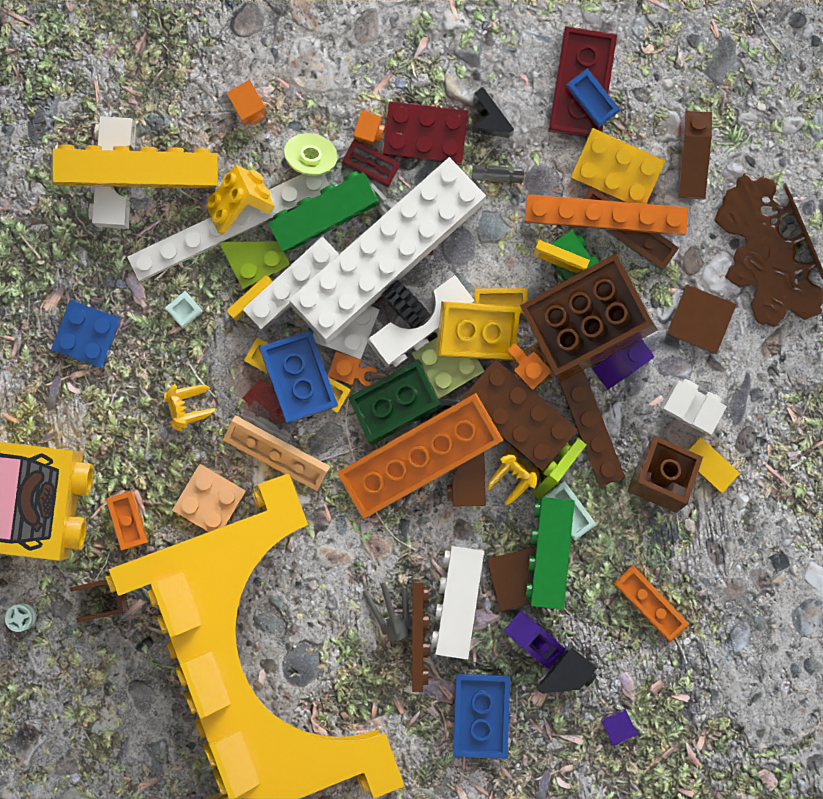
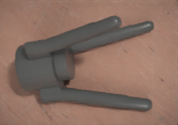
(395, 626)

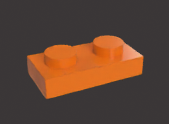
(127, 520)

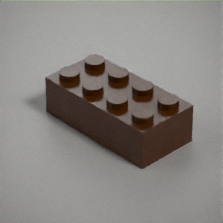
(522, 416)

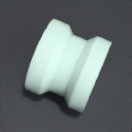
(15, 619)

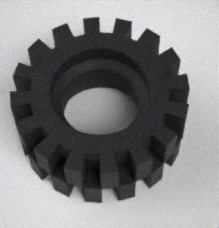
(406, 304)

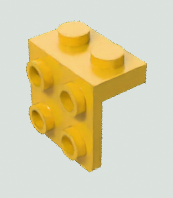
(234, 193)

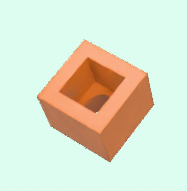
(369, 128)

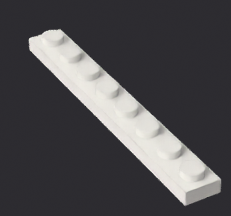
(205, 236)

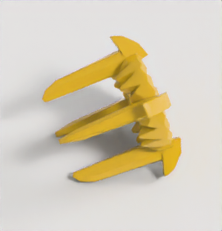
(179, 417)
(522, 470)

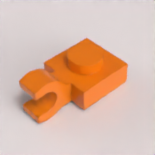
(531, 368)

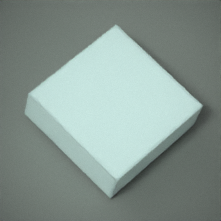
(184, 309)

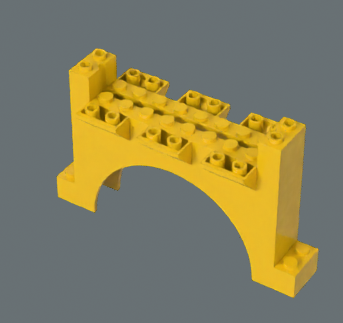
(198, 600)

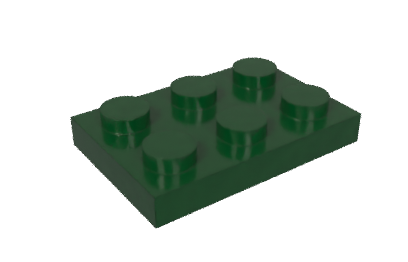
(395, 402)

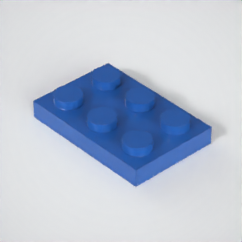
(298, 377)
(481, 715)

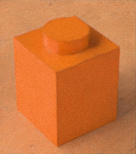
(247, 103)

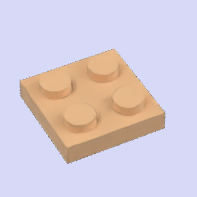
(209, 499)

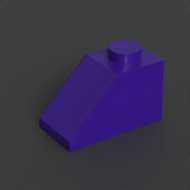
(622, 364)
(534, 639)

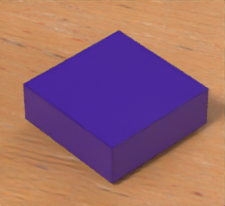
(619, 727)

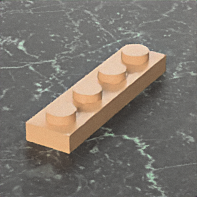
(276, 453)

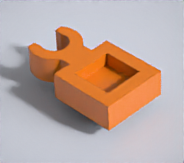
(346, 369)

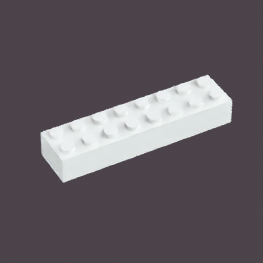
(387, 250)

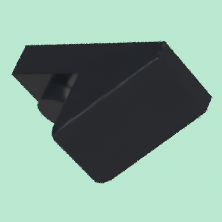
(494, 122)

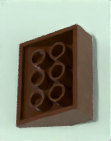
(588, 317)

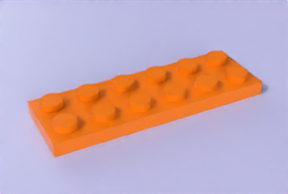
(420, 456)

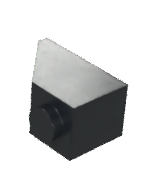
(568, 673)

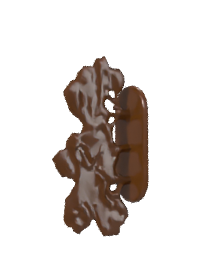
(768, 257)

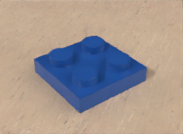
(86, 334)

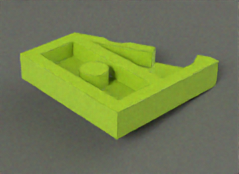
(254, 260)
(555, 471)

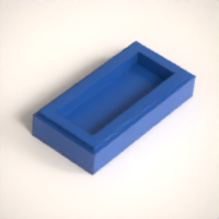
(592, 98)

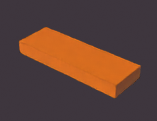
(651, 603)

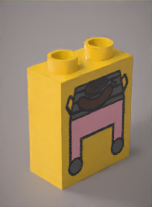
(41, 500)

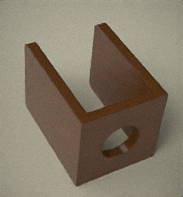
(121, 601)

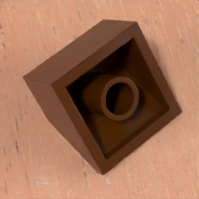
(665, 474)

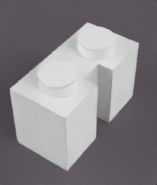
(693, 407)

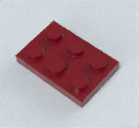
(425, 132)

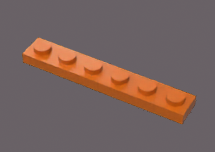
(606, 215)

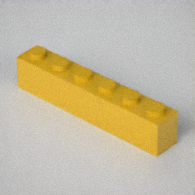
(134, 168)

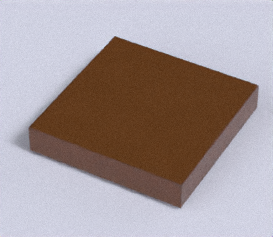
(701, 319)
(510, 577)

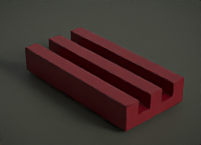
(391, 174)

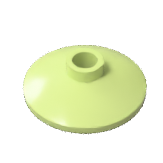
(310, 154)

